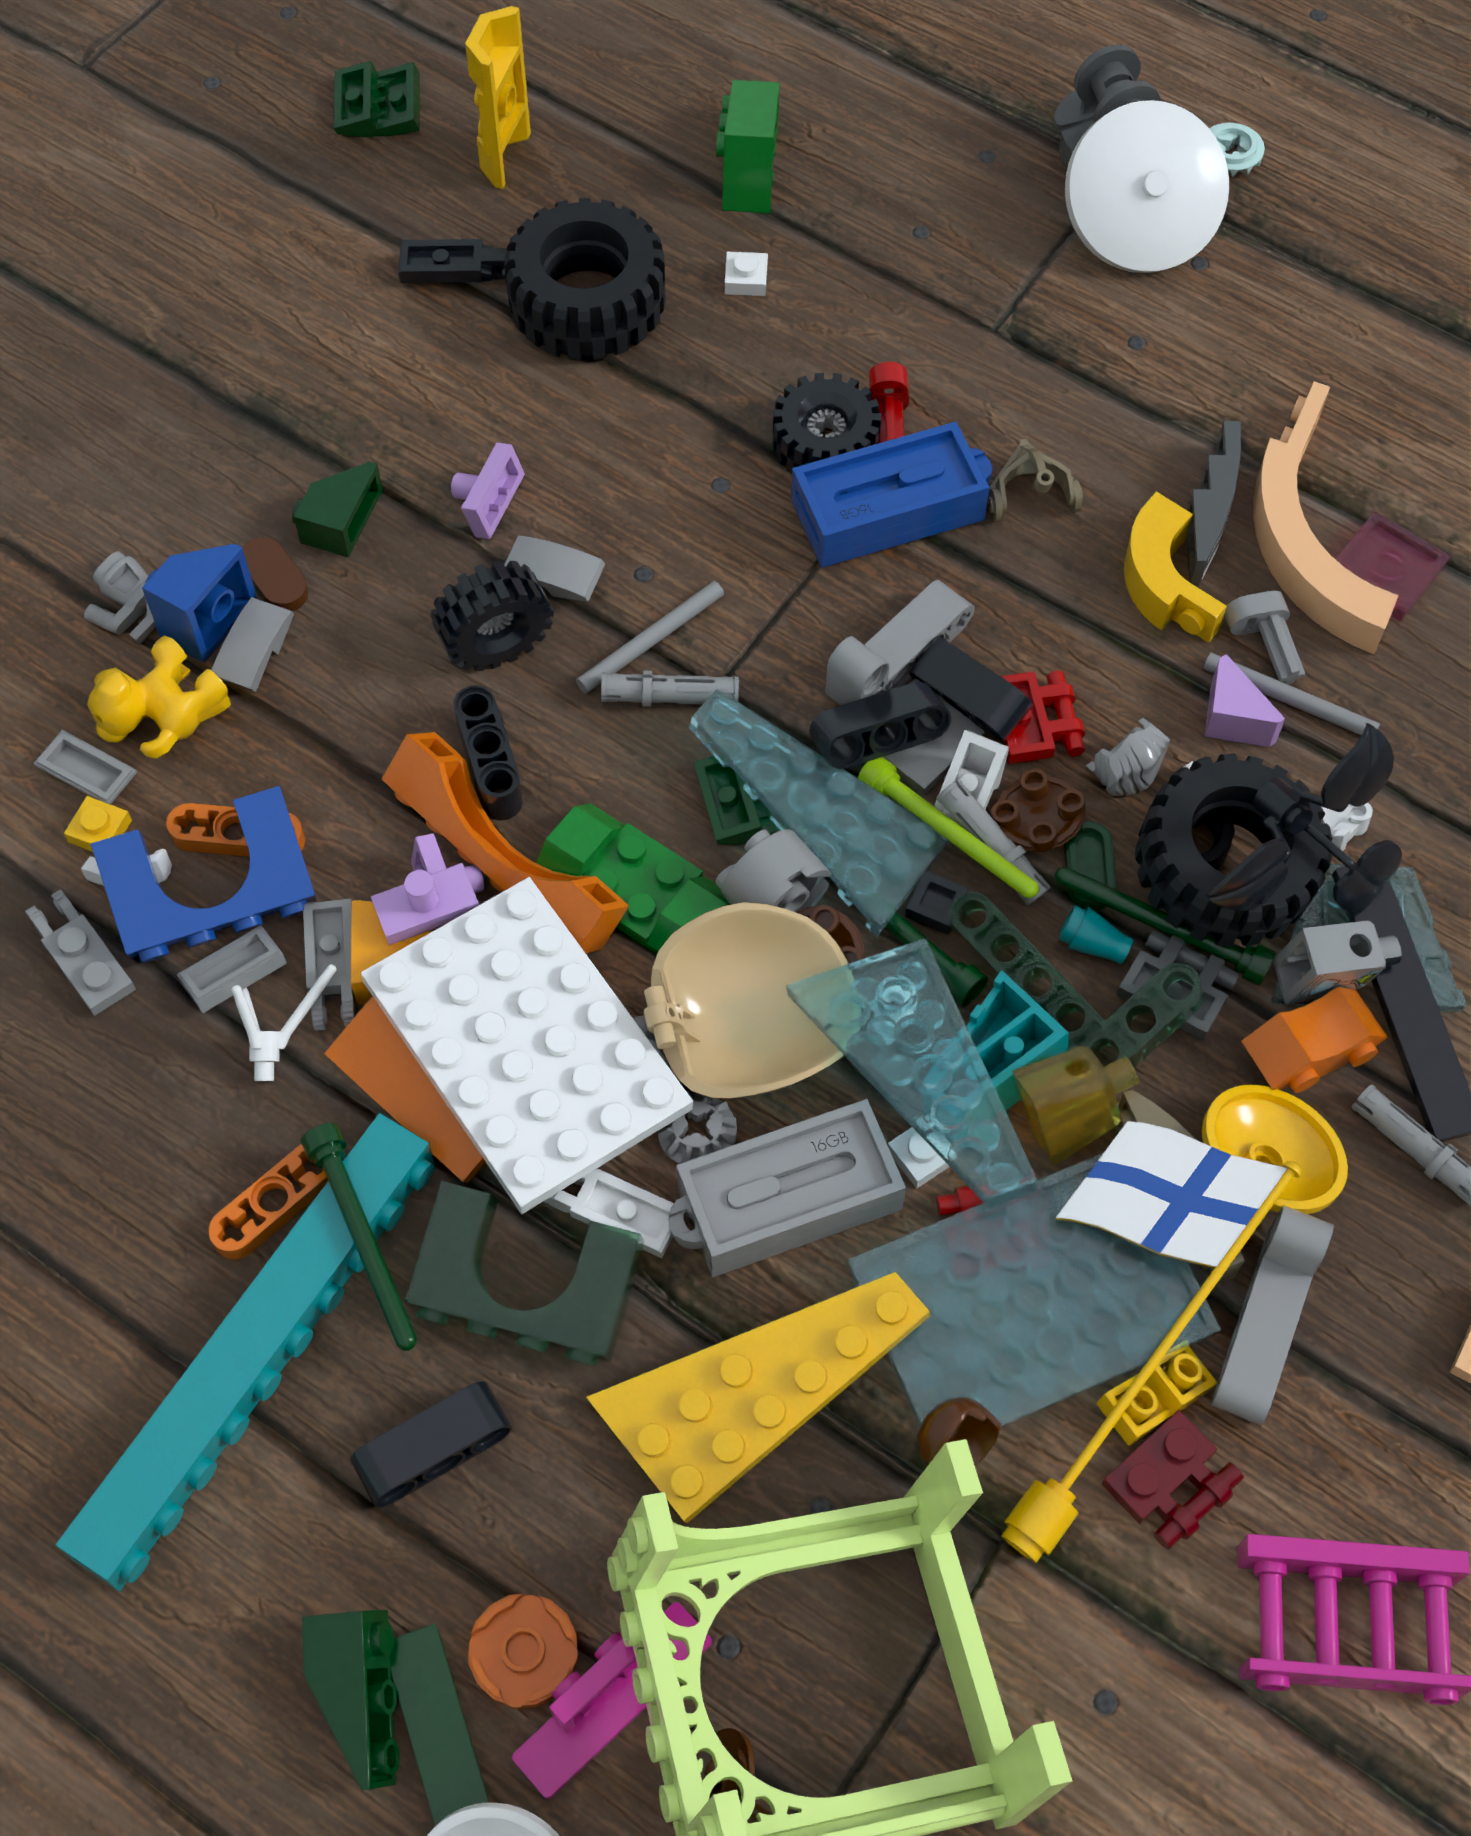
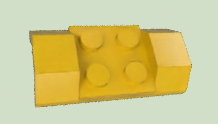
(498, 70)

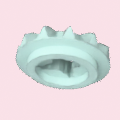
(1249, 147)

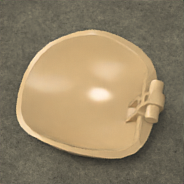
(725, 1002)

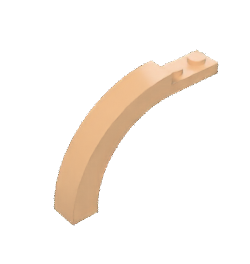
(1295, 557)

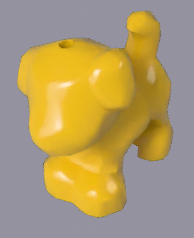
(122, 702)

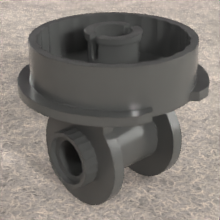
(1100, 85)

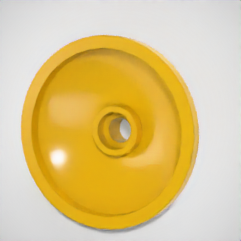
(1279, 1129)

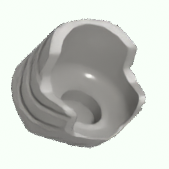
(1133, 762)

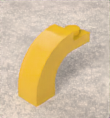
(1152, 578)

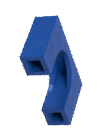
(153, 921)

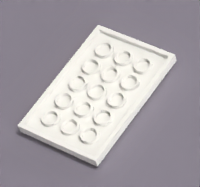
(526, 1044)

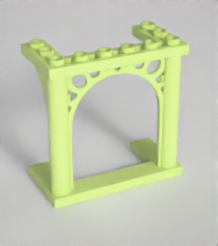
(662, 1560)

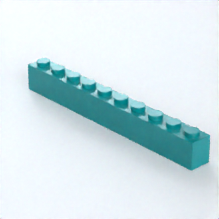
(242, 1362)

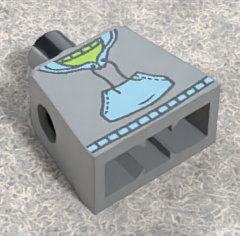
(1332, 958)

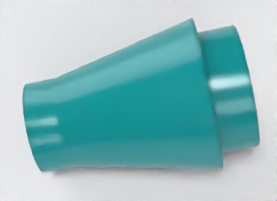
(1093, 935)

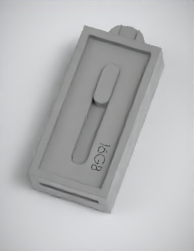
(786, 1188)

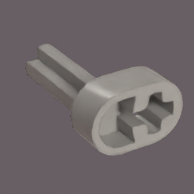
(1267, 614)

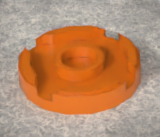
(522, 1650)

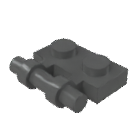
(1210, 971)

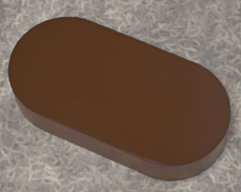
(275, 574)

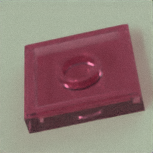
(1393, 561)

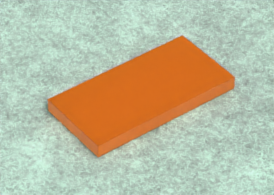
(388, 1072)

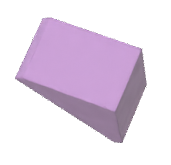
(1239, 708)

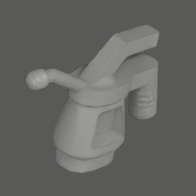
(122, 581)

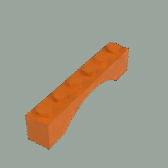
(439, 787)

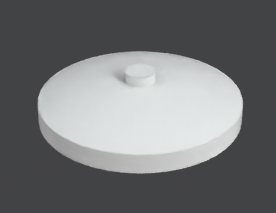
(1147, 186)

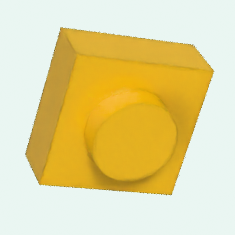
(96, 822)

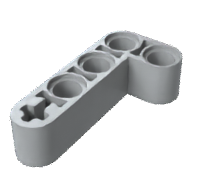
(884, 661)
(1270, 1314)

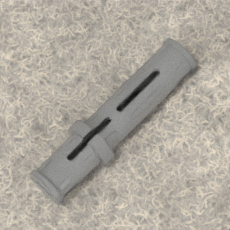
(653, 688)
(978, 822)
(1415, 1140)

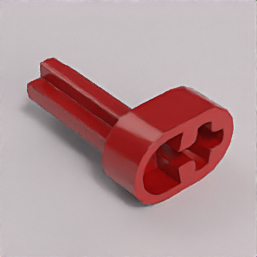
(890, 376)

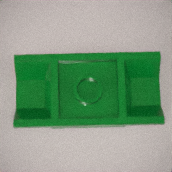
(649, 877)

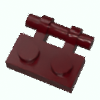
(1160, 1468)

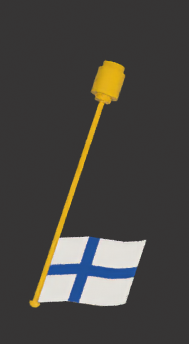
(1181, 1205)

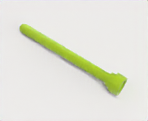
(884, 778)

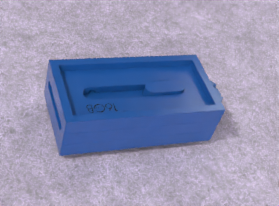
(891, 493)

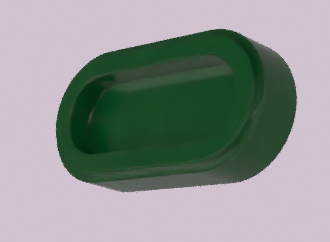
(1092, 856)

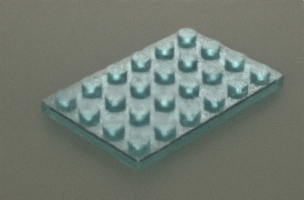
(1030, 1303)

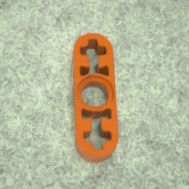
(221, 816)
(275, 1178)

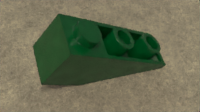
(351, 1680)

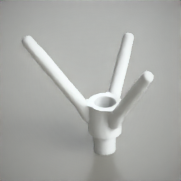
(266, 1045)

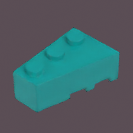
(1012, 1033)

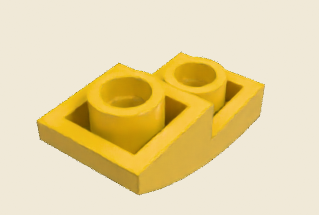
(1170, 1388)

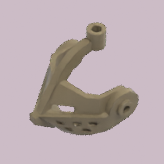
(1030, 460)

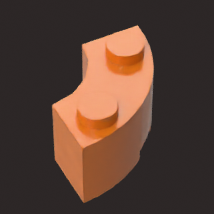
(1315, 1040)

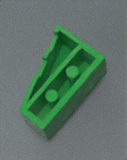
(748, 145)

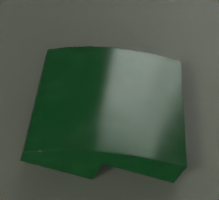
(376, 102)
(730, 808)

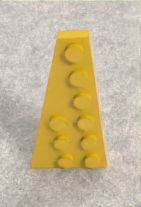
(731, 1404)

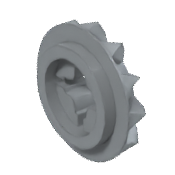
(720, 1128)

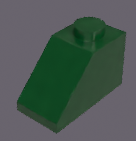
(338, 508)

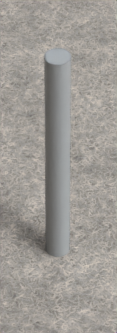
(650, 636)
(1300, 699)

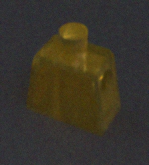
(1072, 1099)

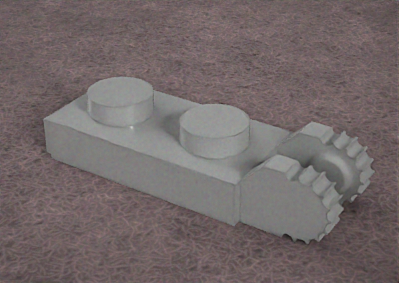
(326, 943)
(82, 956)

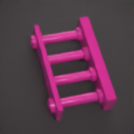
(1381, 1569)

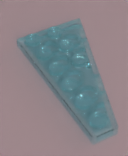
(855, 831)
(914, 1047)

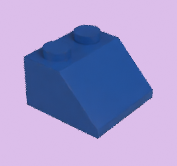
(199, 597)

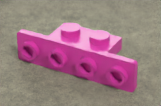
(589, 1712)

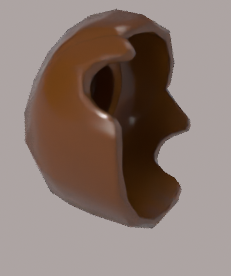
(955, 1421)

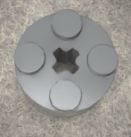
(776, 873)

